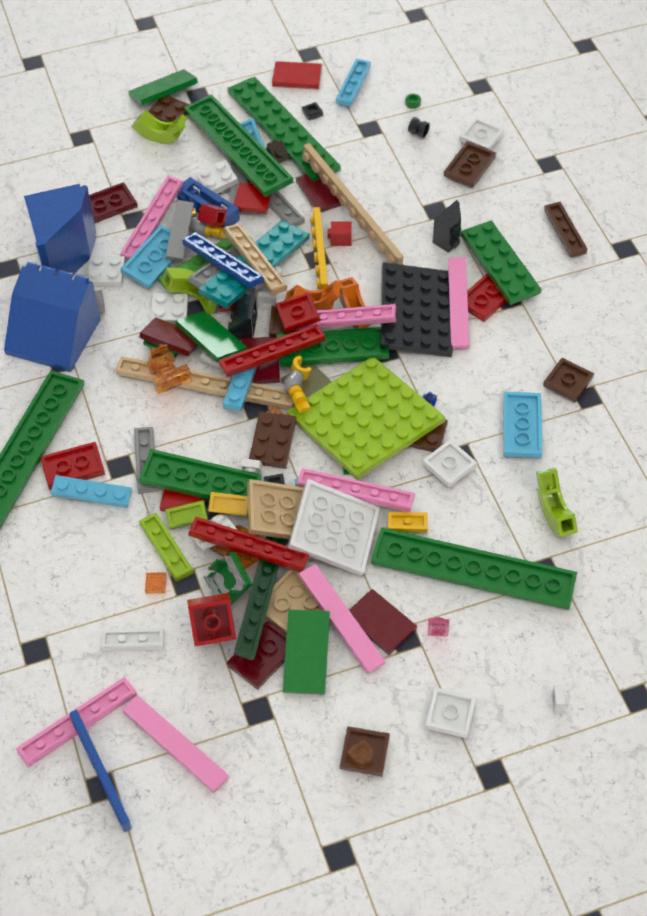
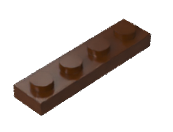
(565, 229)

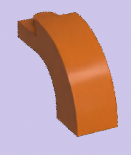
(350, 296)
(322, 299)

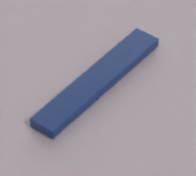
(223, 260)
(100, 771)

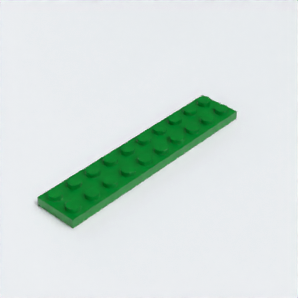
(279, 124)
(239, 145)
(34, 435)
(474, 568)

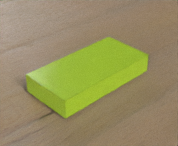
(185, 514)

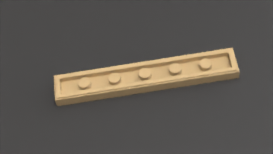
(255, 258)

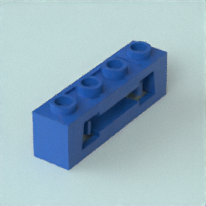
(206, 196)

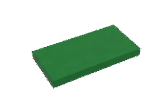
(163, 87)
(210, 335)
(306, 652)

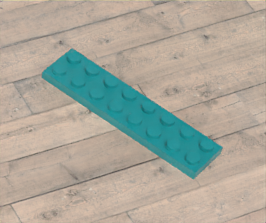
(276, 247)

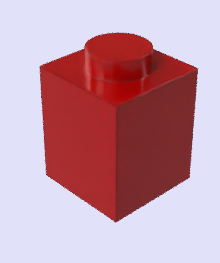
(212, 215)
(340, 233)

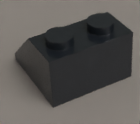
(448, 227)
(244, 317)

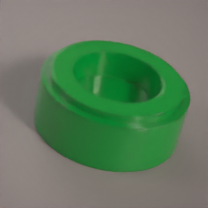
(412, 101)

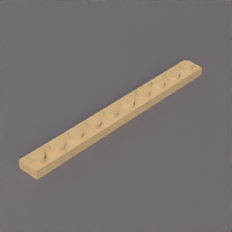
(354, 208)
(208, 384)

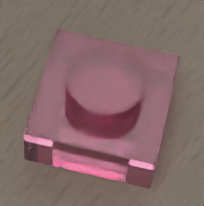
(438, 627)

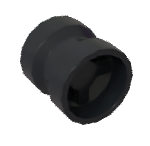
(418, 127)

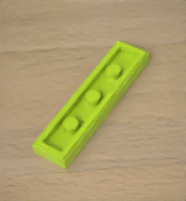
(166, 547)

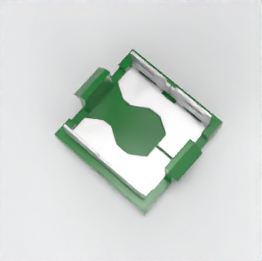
(228, 577)

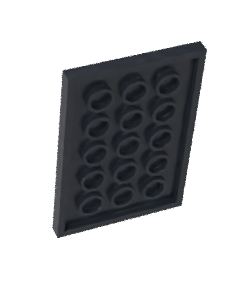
(421, 309)

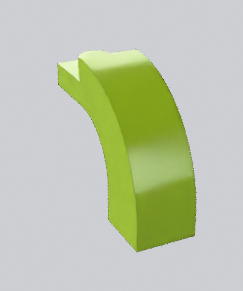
(157, 130)
(176, 281)
(557, 514)

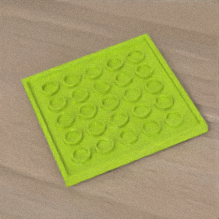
(366, 417)

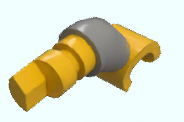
(205, 229)
(293, 384)

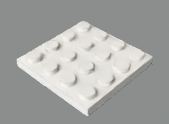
(334, 527)

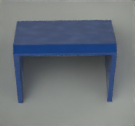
(63, 226)
(51, 317)

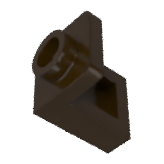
(278, 151)

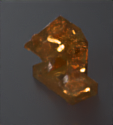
(162, 359)

